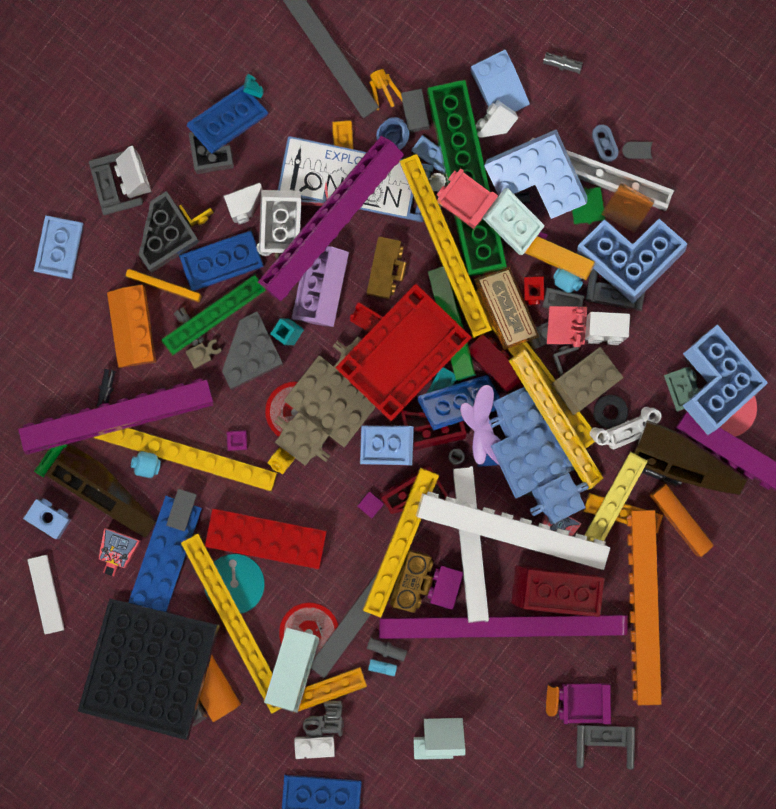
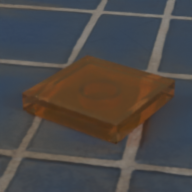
(627, 207)

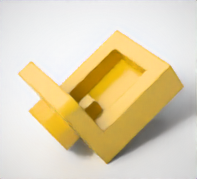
(281, 460)

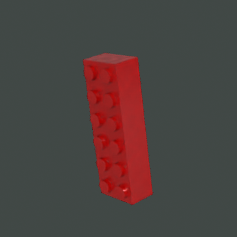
(266, 538)

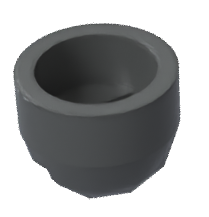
(458, 454)

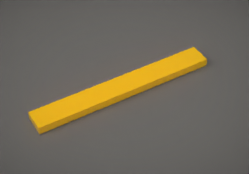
(555, 419)
(399, 545)

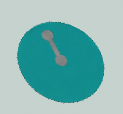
(242, 580)

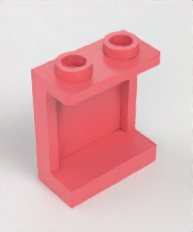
(466, 198)

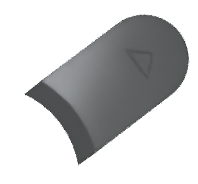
(637, 150)

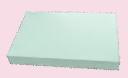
(513, 221)
(444, 737)

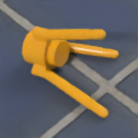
(380, 80)

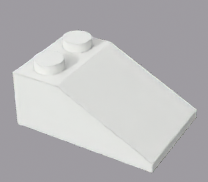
(132, 172)

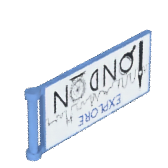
(312, 164)

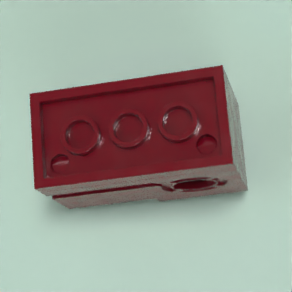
(557, 591)

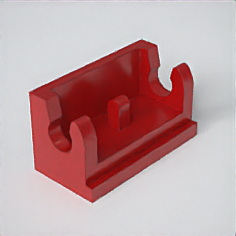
(364, 317)

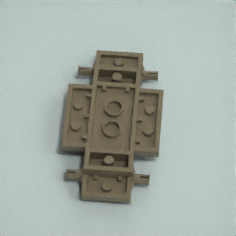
(325, 408)

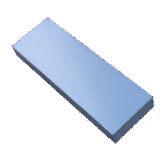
(429, 152)

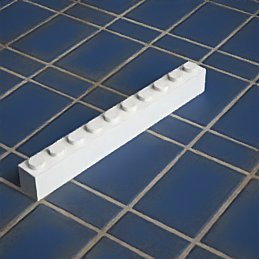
(512, 531)

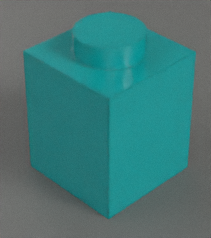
(287, 331)

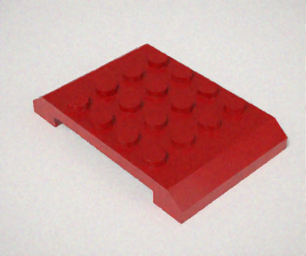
(403, 352)

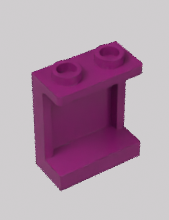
(585, 703)

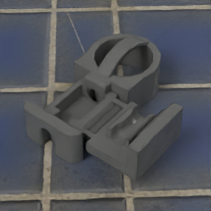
(330, 724)

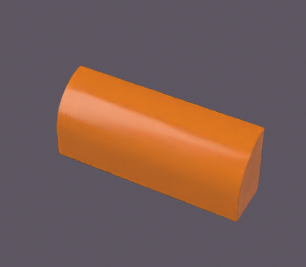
(681, 520)
(217, 693)

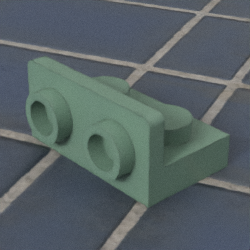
(682, 386)

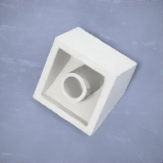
(243, 203)

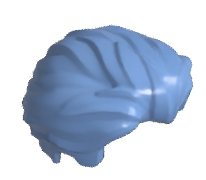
(394, 130)

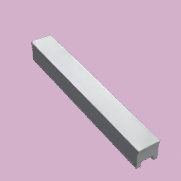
(610, 179)
(471, 551)

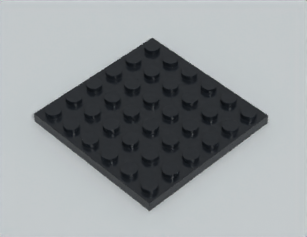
(148, 669)

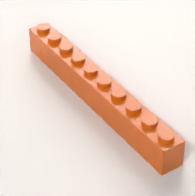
(645, 607)

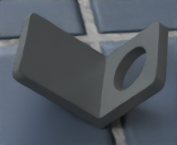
(562, 351)

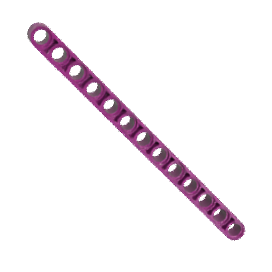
(503, 626)

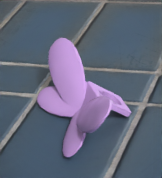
(478, 419)

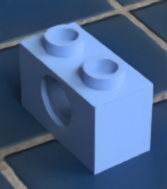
(36, 517)

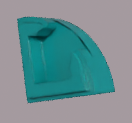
(252, 87)

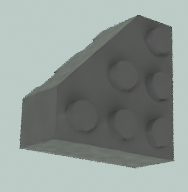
(165, 233)
(250, 353)

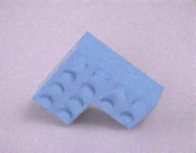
(542, 164)
(628, 265)
(729, 378)

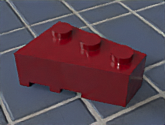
(495, 364)
(425, 436)
(397, 495)

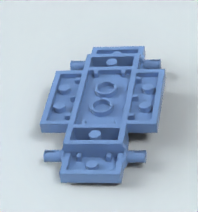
(534, 458)

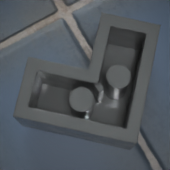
(208, 162)

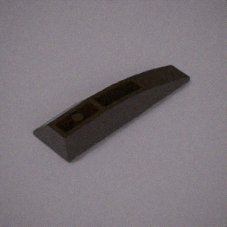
(685, 461)
(99, 488)

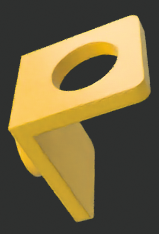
(200, 219)

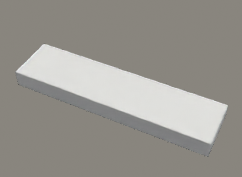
(46, 594)

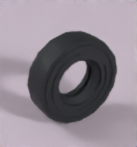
(612, 400)

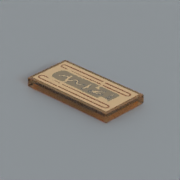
(506, 308)

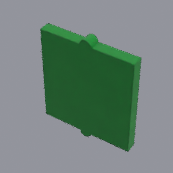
(591, 210)

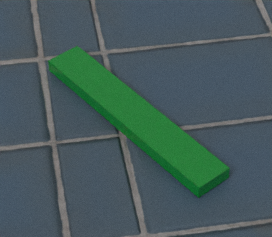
(446, 299)
(213, 315)

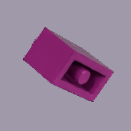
(446, 587)

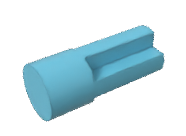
(382, 667)

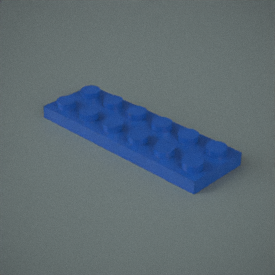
(162, 560)

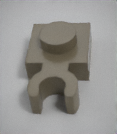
(200, 354)

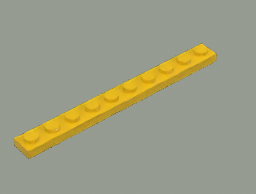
(445, 245)
(577, 421)
(192, 457)
(229, 614)

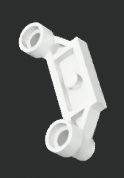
(627, 431)

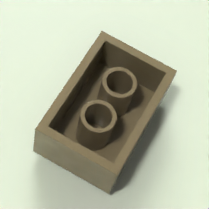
(587, 381)

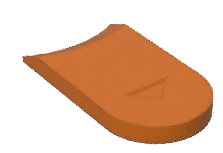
(552, 700)

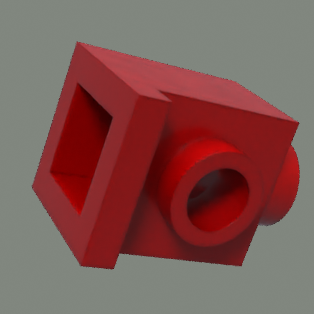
(536, 283)

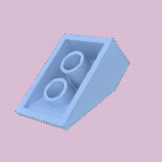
(500, 81)

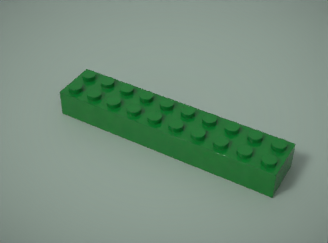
(461, 150)

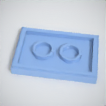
(58, 247)
(386, 445)

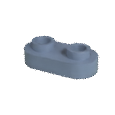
(605, 143)

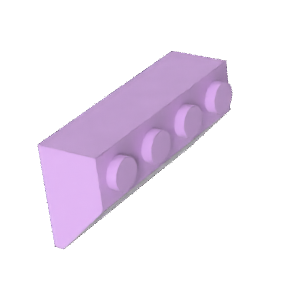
(321, 288)

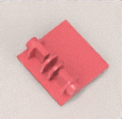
(567, 325)

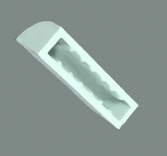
(292, 670)

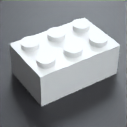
(278, 219)
(607, 327)

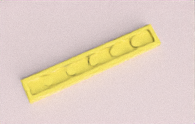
(616, 497)

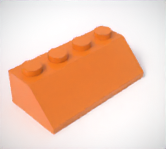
(131, 326)

